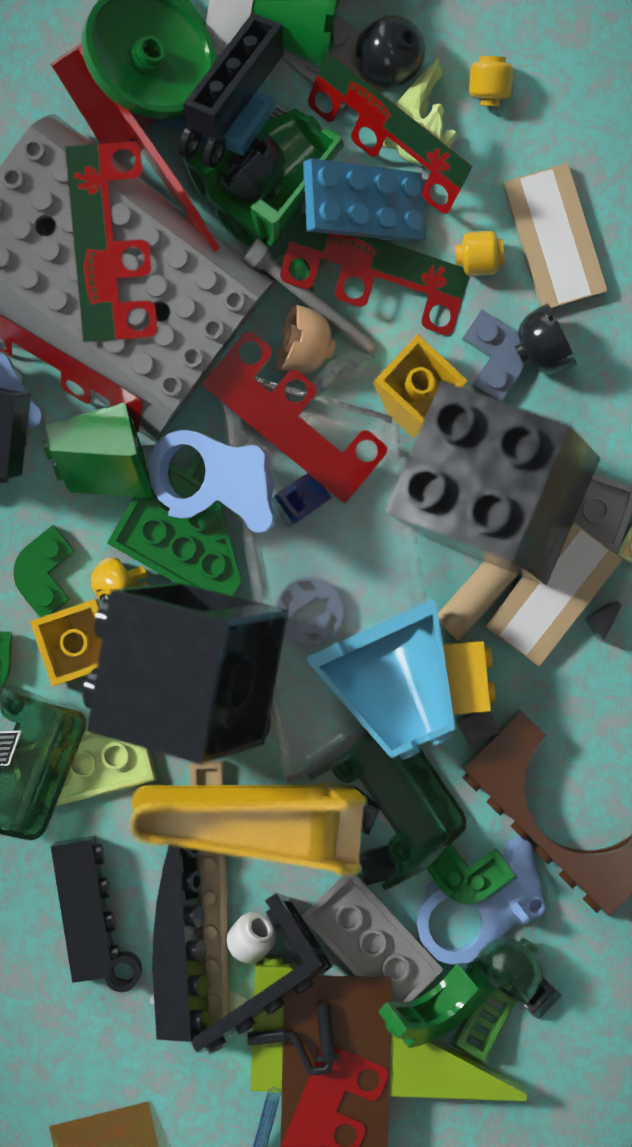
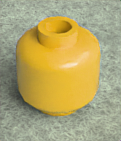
(491, 80)
(480, 253)

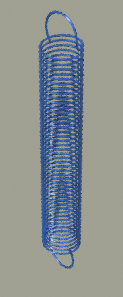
(262, 1117)

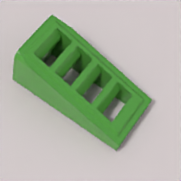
(487, 1041)

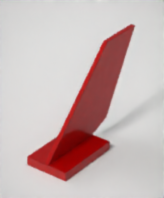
(116, 124)

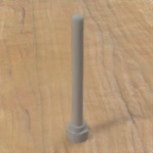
(259, 257)

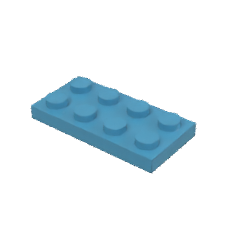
(363, 201)

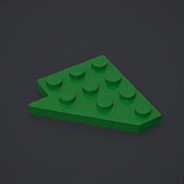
(181, 549)

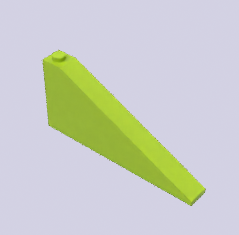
(419, 1071)

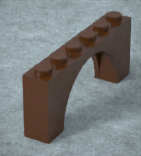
(501, 771)

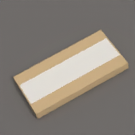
(554, 237)
(538, 614)

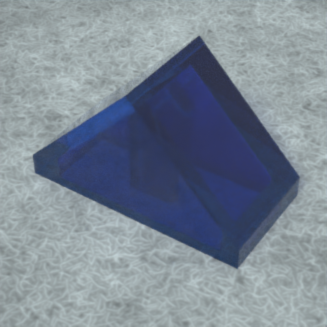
(300, 499)

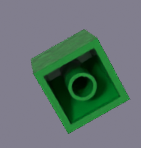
(99, 453)

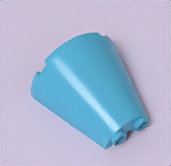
(394, 680)

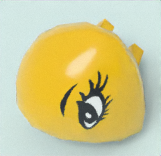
(112, 575)

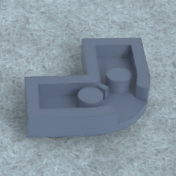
(499, 344)

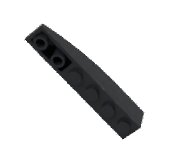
(180, 949)

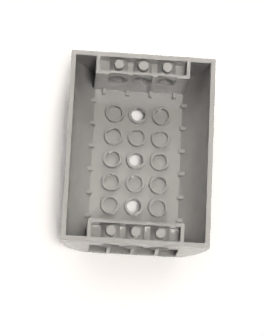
(205, 289)

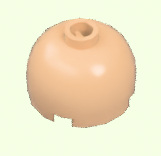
(305, 341)

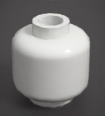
(251, 937)

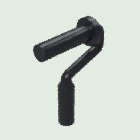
(326, 1041)

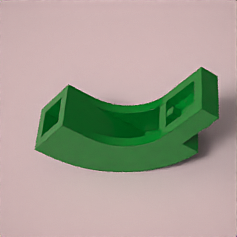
(439, 1009)

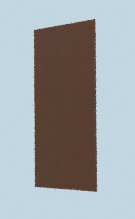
(357, 1030)

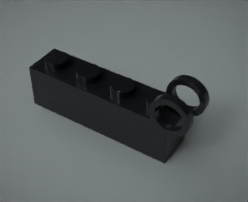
(230, 86)
(86, 916)

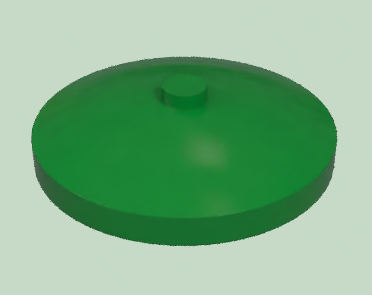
(147, 54)

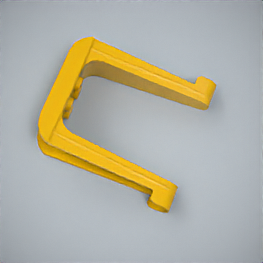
(275, 823)

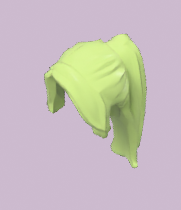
(416, 103)

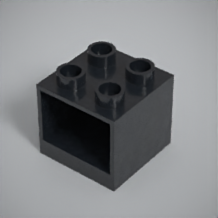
(494, 481)
(184, 670)

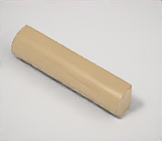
(474, 599)

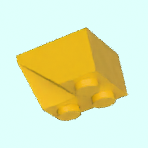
(412, 382)
(68, 642)
(467, 676)

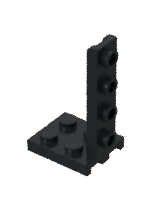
(301, 945)

